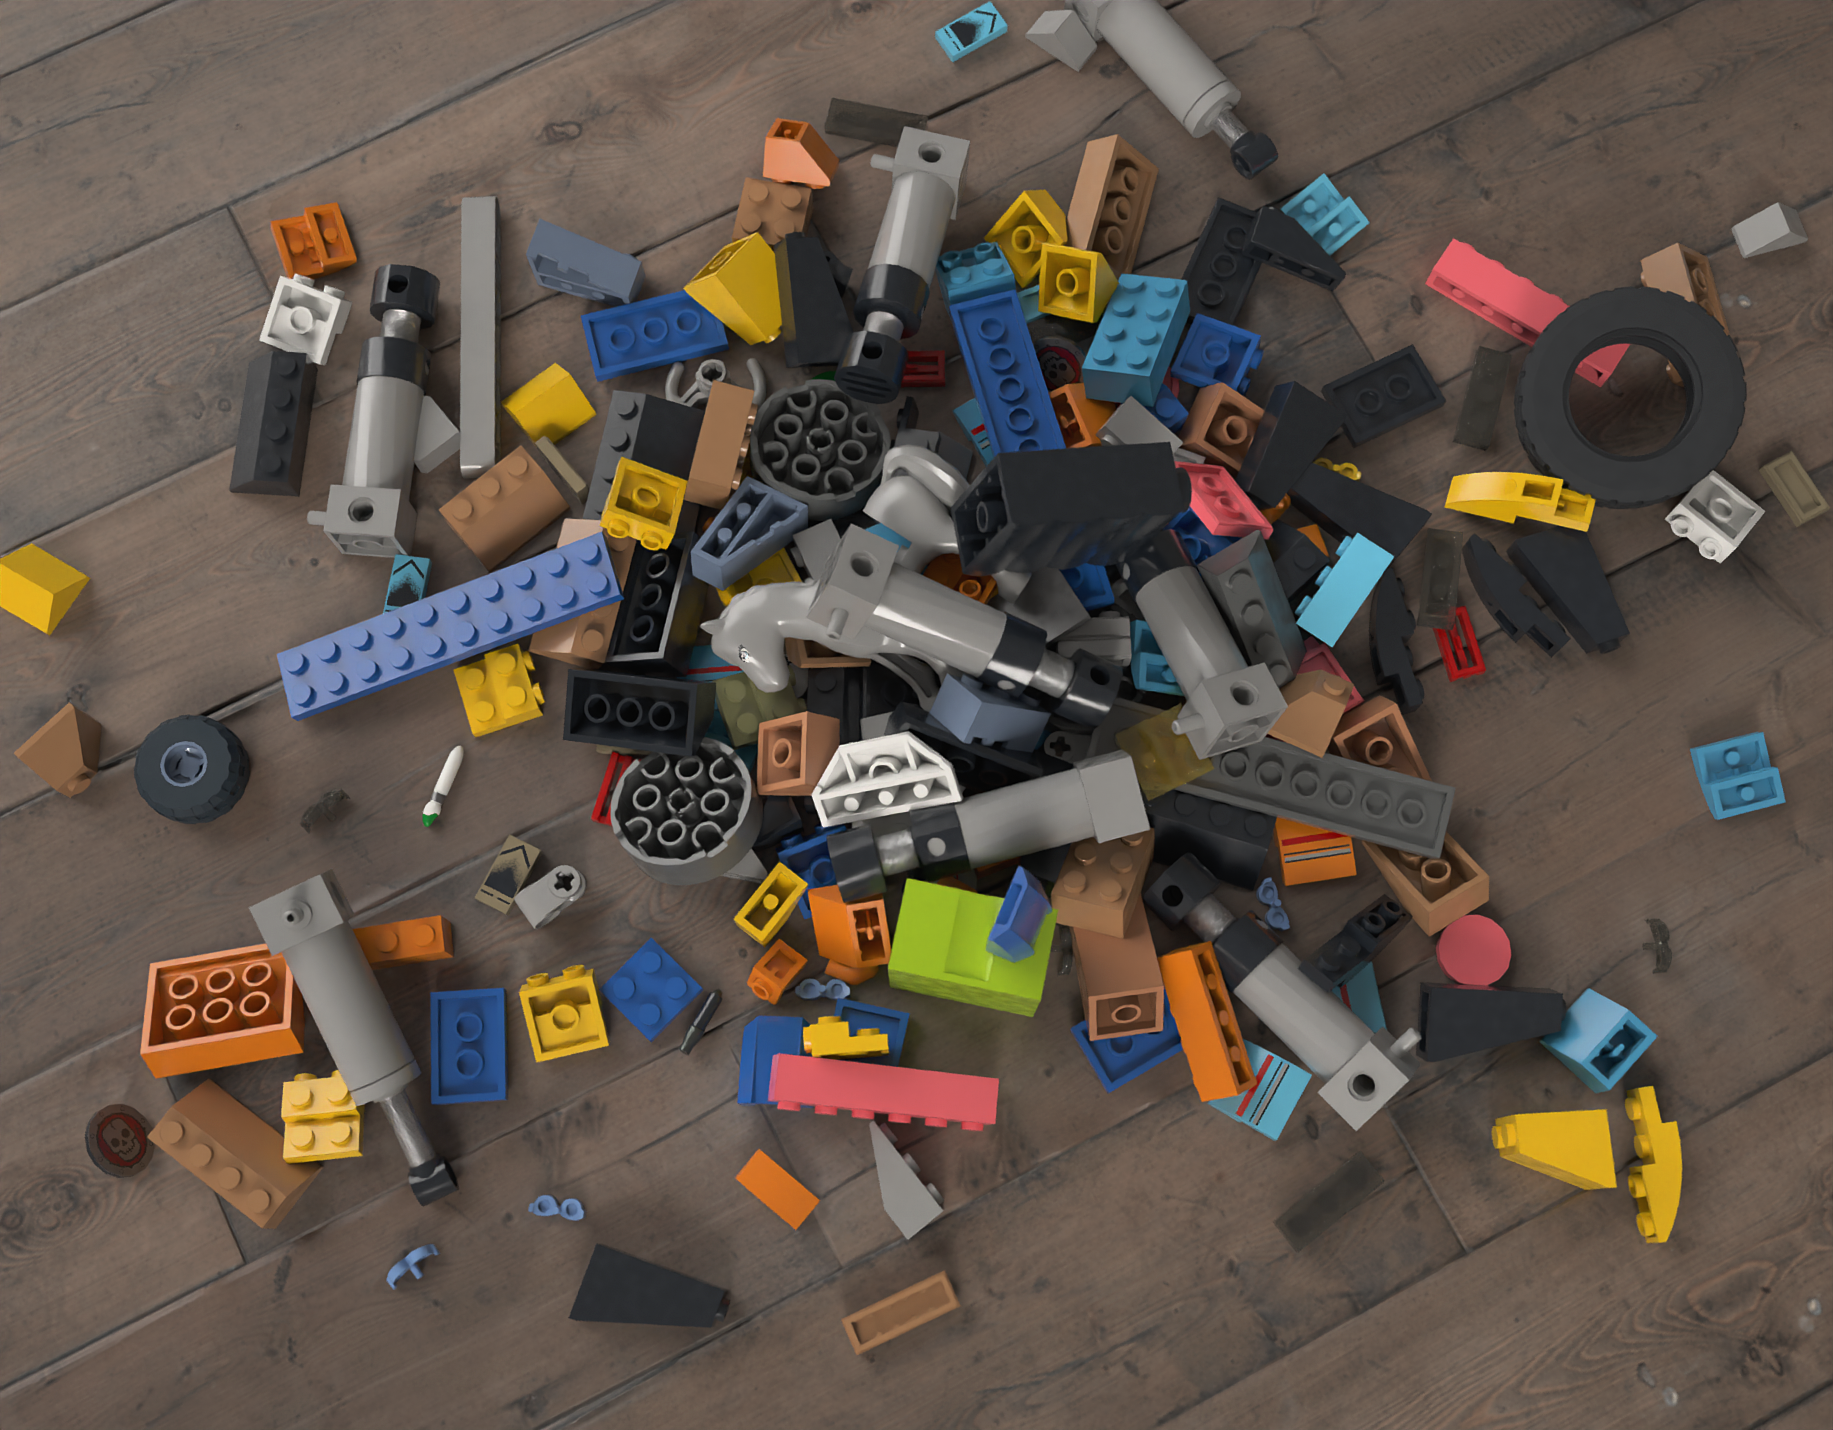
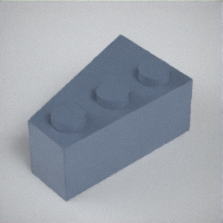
(583, 266)
(747, 533)
(988, 713)

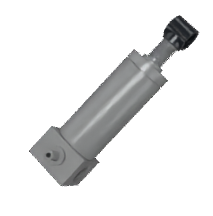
(1177, 74)

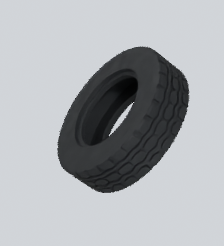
(1645, 318)

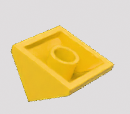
(1074, 282)
(549, 405)
(38, 587)

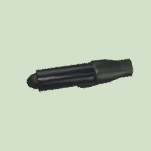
(701, 1021)

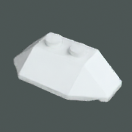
(883, 779)

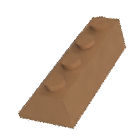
(1111, 202)
(1685, 274)
(586, 637)
(234, 1153)

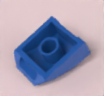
(1019, 918)
(762, 1040)

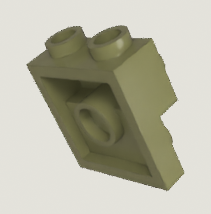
(746, 706)

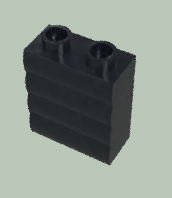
(1067, 507)

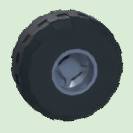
(191, 769)

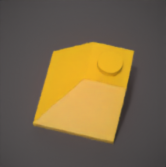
(1023, 229)

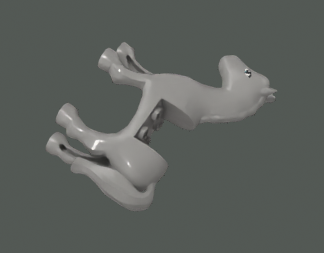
(913, 506)

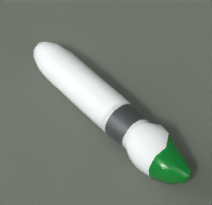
(443, 786)

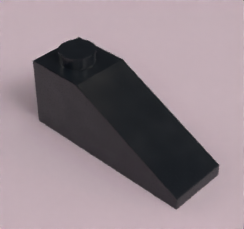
(1290, 248)

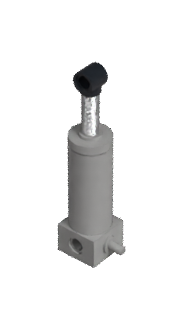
(352, 1015)

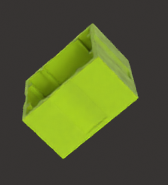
(944, 956)

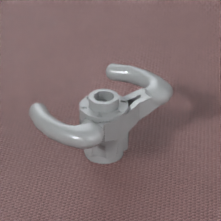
(707, 372)

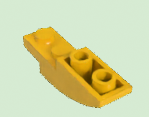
(1520, 494)
(1659, 1179)

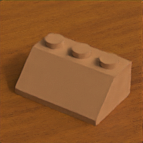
(504, 509)

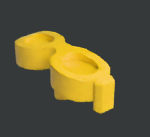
(1346, 469)

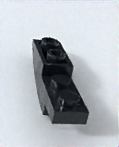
(1498, 588)
(1388, 631)
(1356, 944)

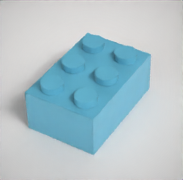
(1343, 588)

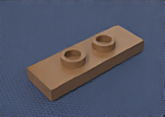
(900, 1312)

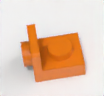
(775, 971)

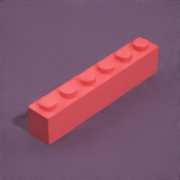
(1510, 303)
(883, 1090)

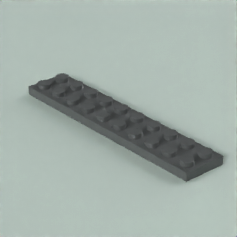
(1309, 789)

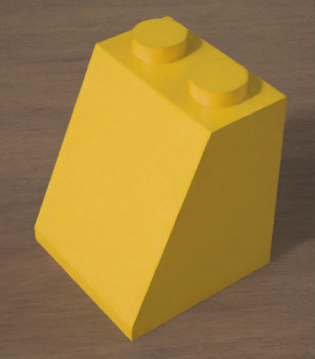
(742, 289)
(1561, 1145)

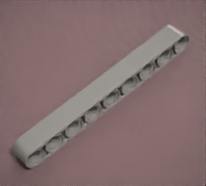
(480, 336)

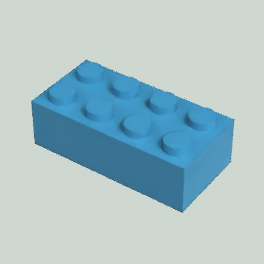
(1136, 339)

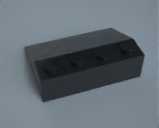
(652, 434)

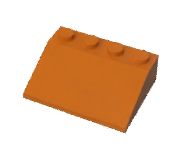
(221, 1011)

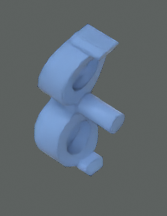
(1268, 895)
(811, 990)
(548, 1205)
(410, 1263)

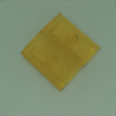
(1161, 756)

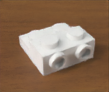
(305, 317)
(1714, 516)

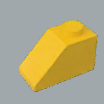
(771, 904)

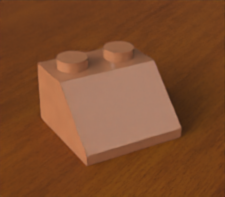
(795, 753)

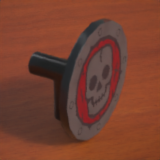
(1059, 361)
(119, 1140)

